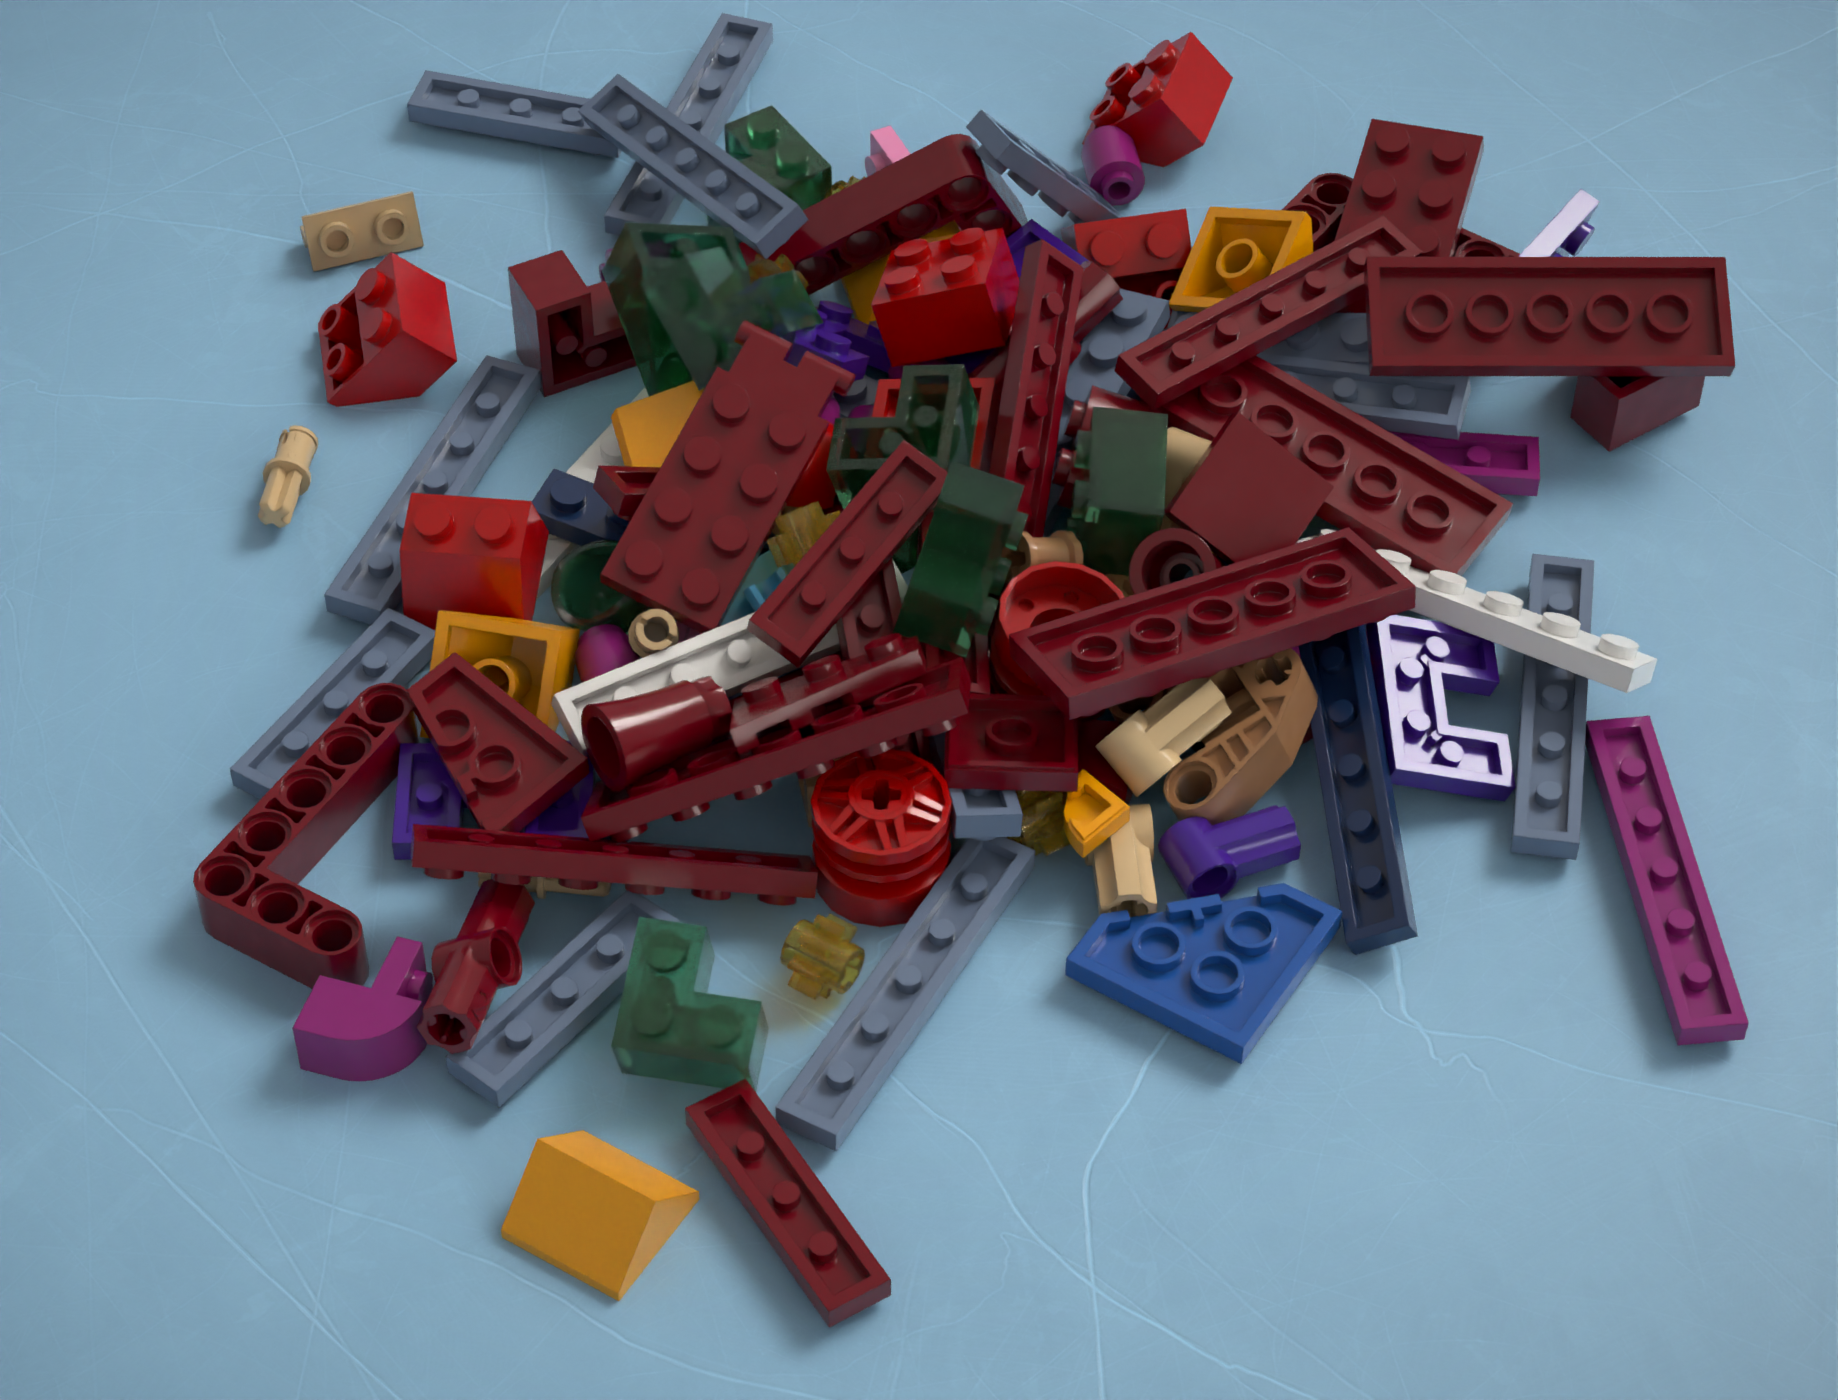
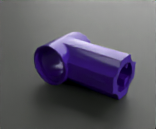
(1214, 857)

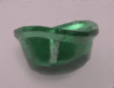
(580, 596)

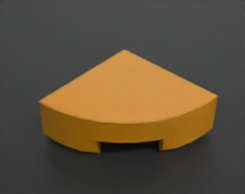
(1092, 814)

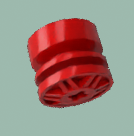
(1038, 597)
(880, 835)

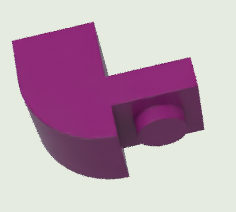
(365, 1030)

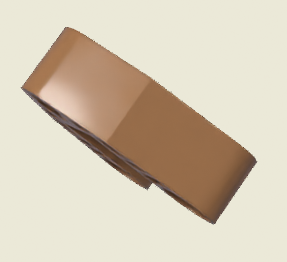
(1253, 745)

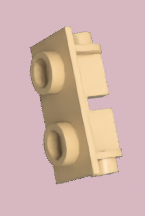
(361, 231)

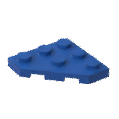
(1208, 963)

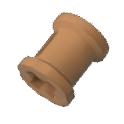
(1032, 551)

